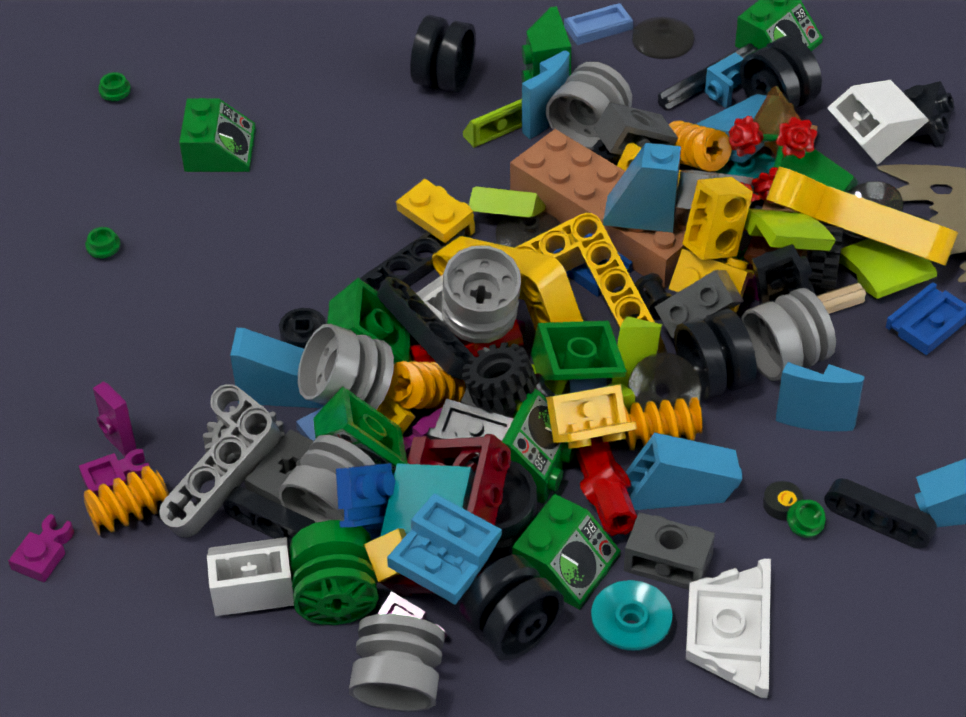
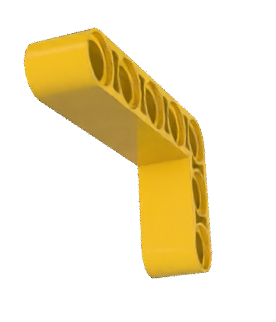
(862, 216)
(592, 251)
(543, 281)

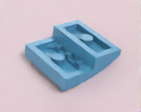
(538, 92)
(818, 399)
(444, 548)

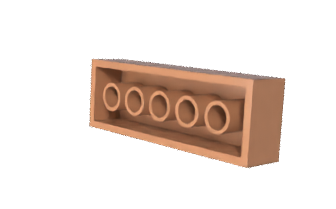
(577, 182)

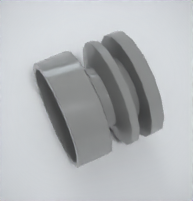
(584, 98)
(480, 294)
(791, 331)
(342, 358)
(313, 484)
(397, 662)

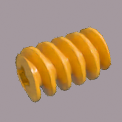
(701, 146)
(423, 385)
(667, 421)
(125, 499)

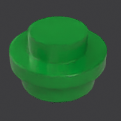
(114, 87)
(102, 242)
(806, 518)

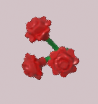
(792, 140)

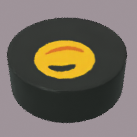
(780, 497)

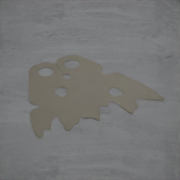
(950, 207)

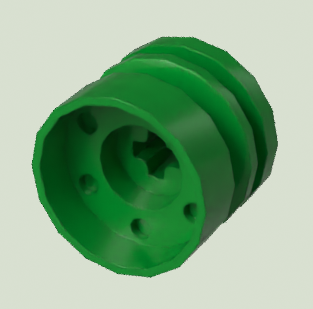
(332, 573)

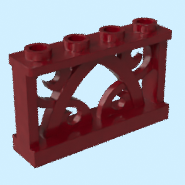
(486, 487)

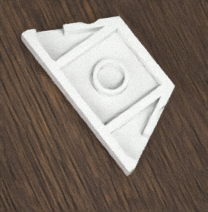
(732, 626)

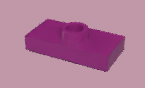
(114, 418)

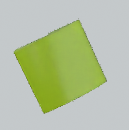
(789, 228)
(885, 268)

